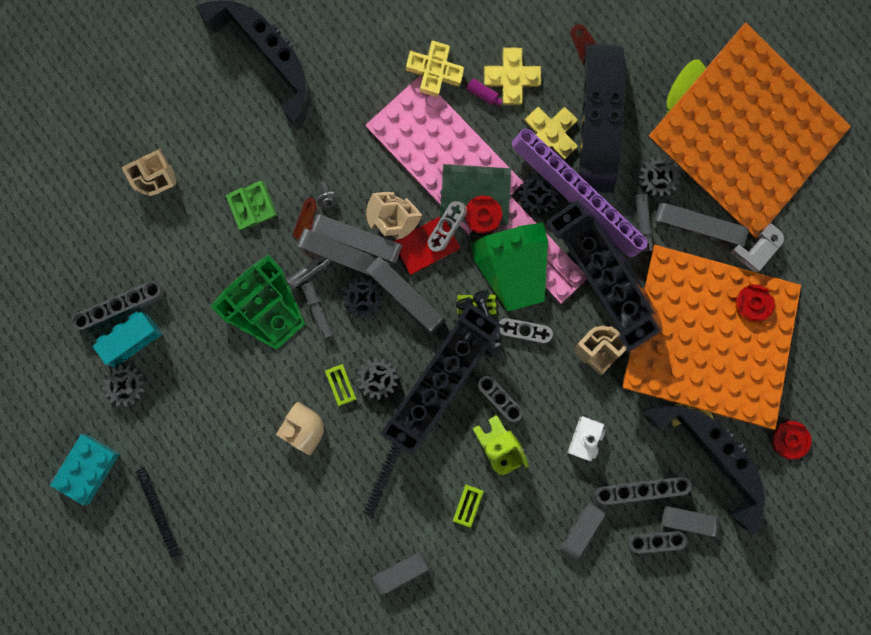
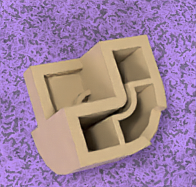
(150, 174)
(392, 214)
(600, 348)
(302, 428)

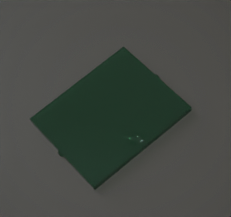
(466, 182)

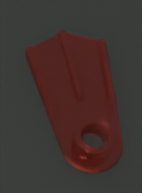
(580, 40)
(305, 218)

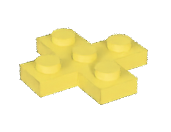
(434, 68)
(512, 76)
(554, 131)

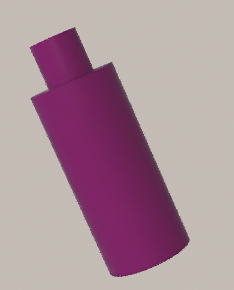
(484, 92)

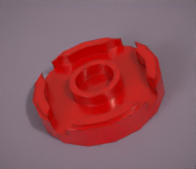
(483, 214)
(755, 303)
(791, 440)

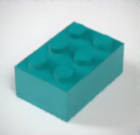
(127, 339)
(84, 469)

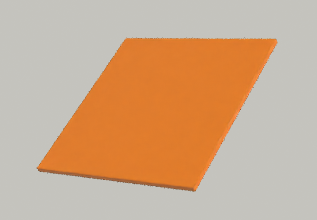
(749, 130)
(706, 348)

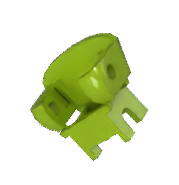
(684, 81)
(503, 440)

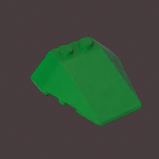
(515, 264)
(261, 304)

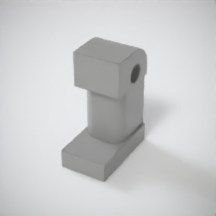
(762, 250)

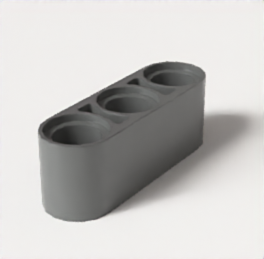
(509, 402)
(690, 521)
(582, 531)
(666, 541)
(400, 573)

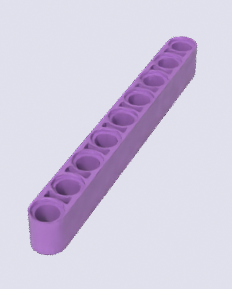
(574, 187)

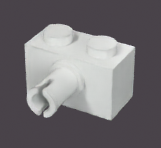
(586, 439)

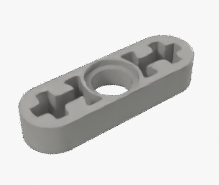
(439, 228)
(509, 333)

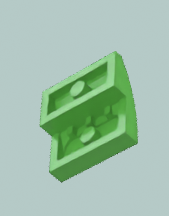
(251, 205)

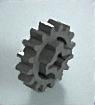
(653, 171)
(128, 379)
(366, 384)

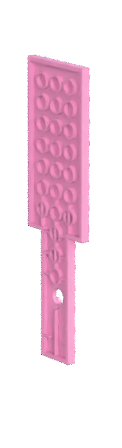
(429, 133)

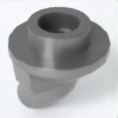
(327, 196)

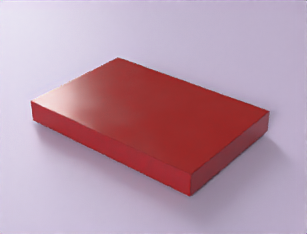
(415, 248)

